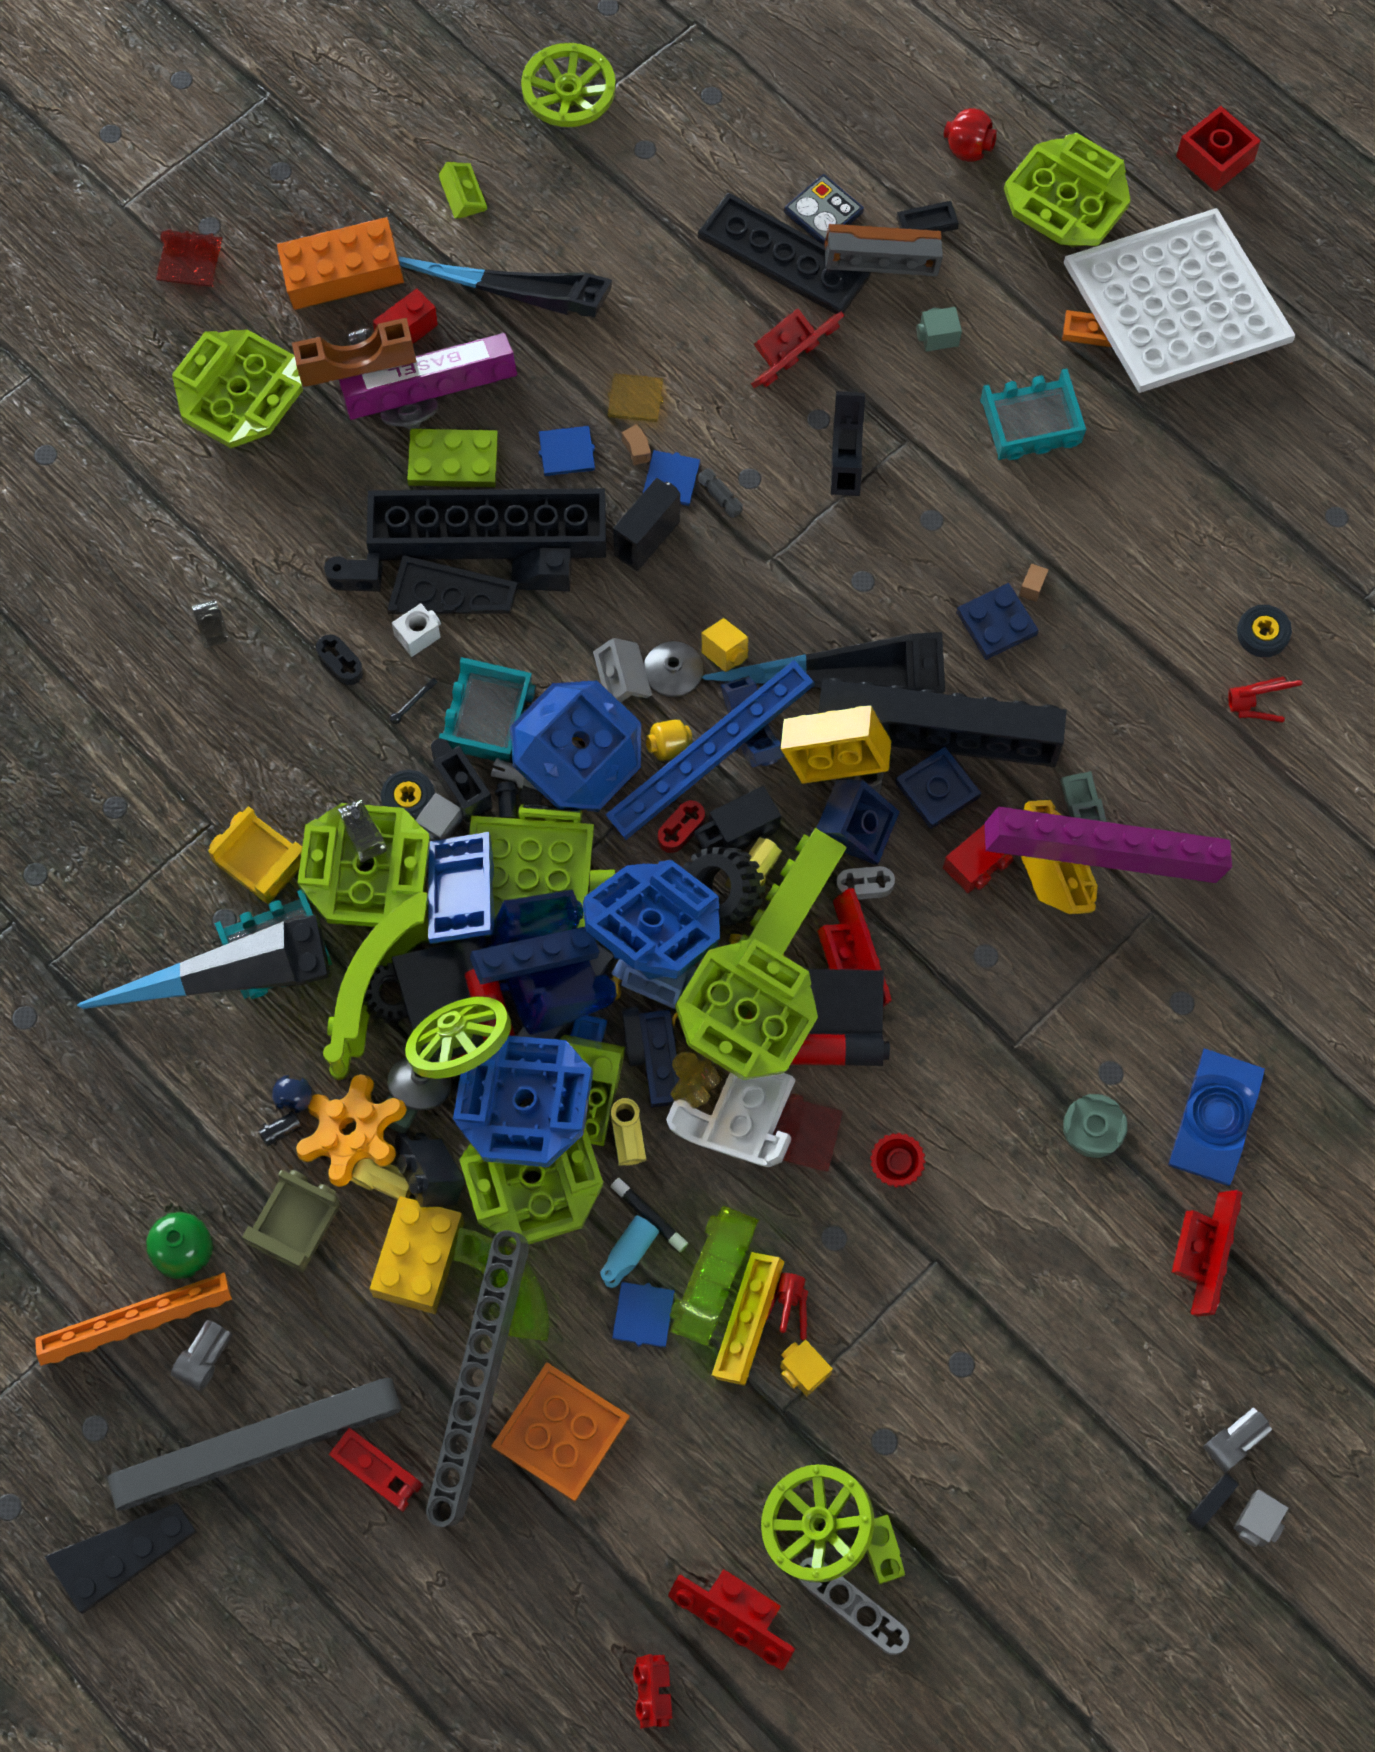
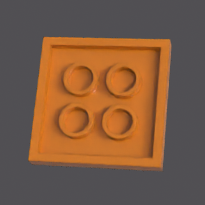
(560, 1432)

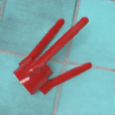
(1244, 697)
(790, 1291)

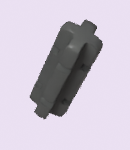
(720, 492)

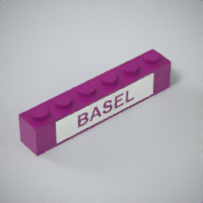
(429, 377)

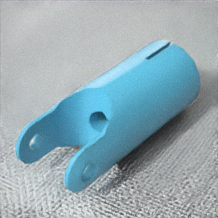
(628, 1250)

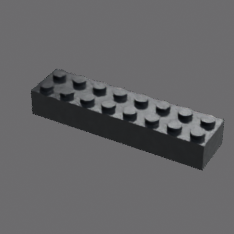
(485, 523)
(954, 721)

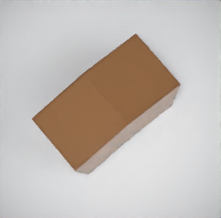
(637, 445)

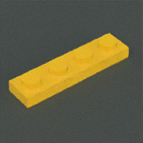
(748, 1318)

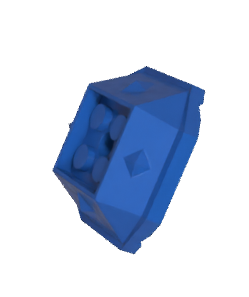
(559, 769)
(654, 918)
(523, 1069)

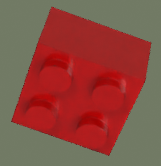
(1218, 148)

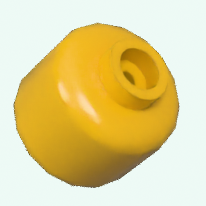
(668, 739)

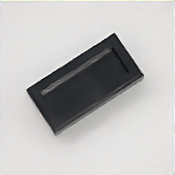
(931, 217)

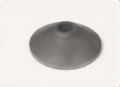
(410, 415)
(677, 680)
(415, 1091)

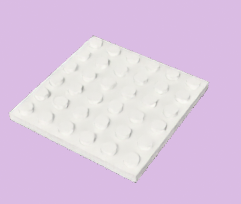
(1178, 300)

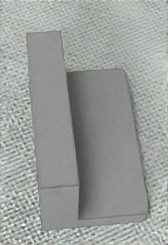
(622, 669)

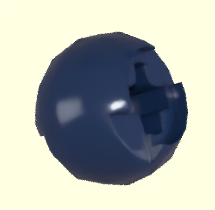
(292, 1093)

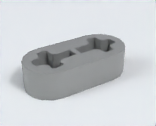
(867, 876)

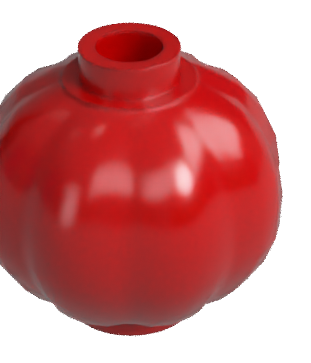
(970, 134)

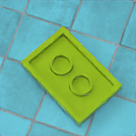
(452, 458)

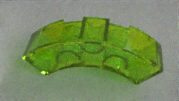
(716, 1268)
(530, 1312)

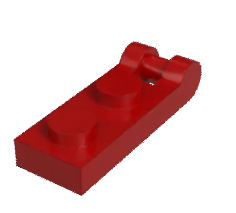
(374, 1468)

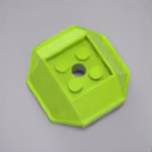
(1071, 170)
(232, 363)
(331, 867)
(766, 984)
(535, 1210)

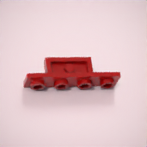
(789, 339)
(850, 943)
(1205, 1250)
(736, 1612)

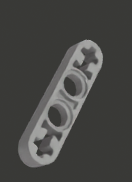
(849, 1611)

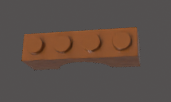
(384, 349)

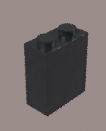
(647, 524)

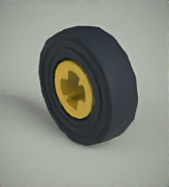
(1275, 639)
(403, 782)

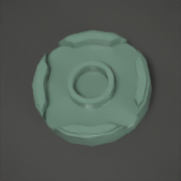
(1095, 1126)

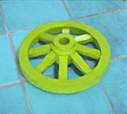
(568, 87)
(454, 1028)
(811, 1520)

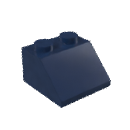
(858, 819)

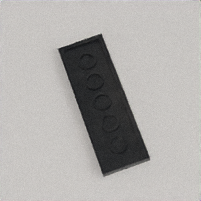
(780, 253)

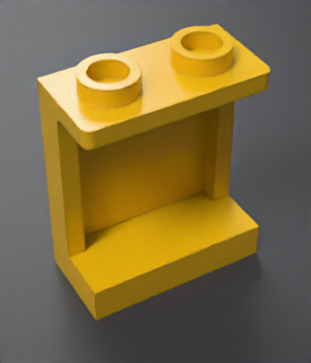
(256, 855)

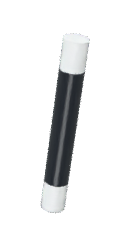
(649, 1214)

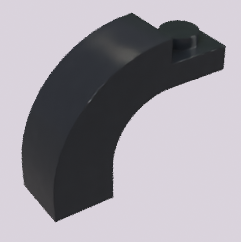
(847, 443)

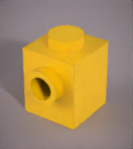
(724, 645)
(804, 1367)

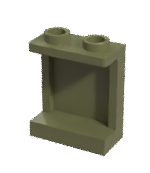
(293, 1220)

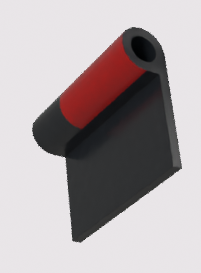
(440, 977)
(847, 1021)

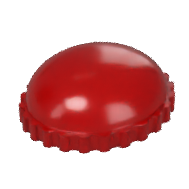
(898, 1160)

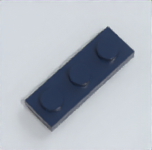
(659, 1055)

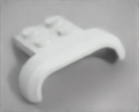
(740, 1121)

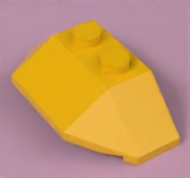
(1059, 883)

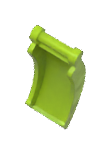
(393, 936)

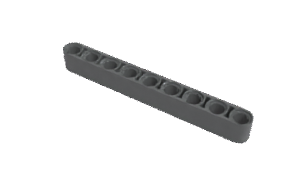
(466, 1391)
(253, 1444)

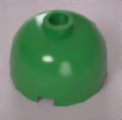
(179, 1245)

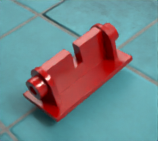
(651, 1707)

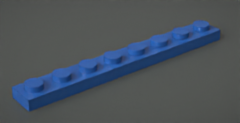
(710, 749)

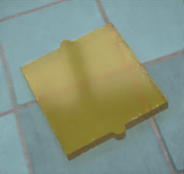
(635, 397)

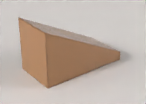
(1033, 582)

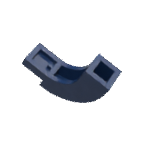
(763, 746)

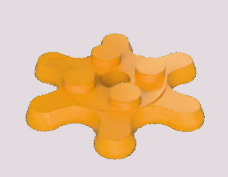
(364, 1142)

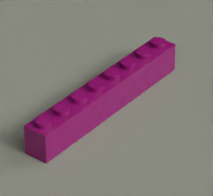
(1107, 845)

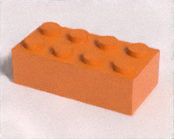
(340, 263)

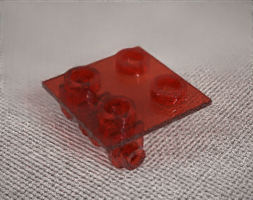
(188, 258)
(811, 1130)

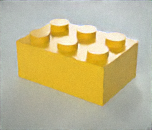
(836, 744)
(416, 1255)

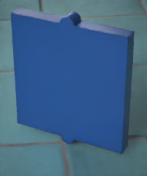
(566, 451)
(675, 469)
(643, 1314)

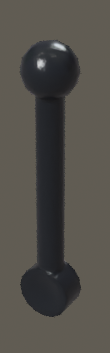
(395, 718)

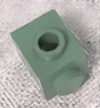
(939, 329)

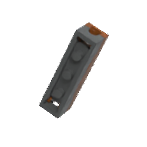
(883, 250)

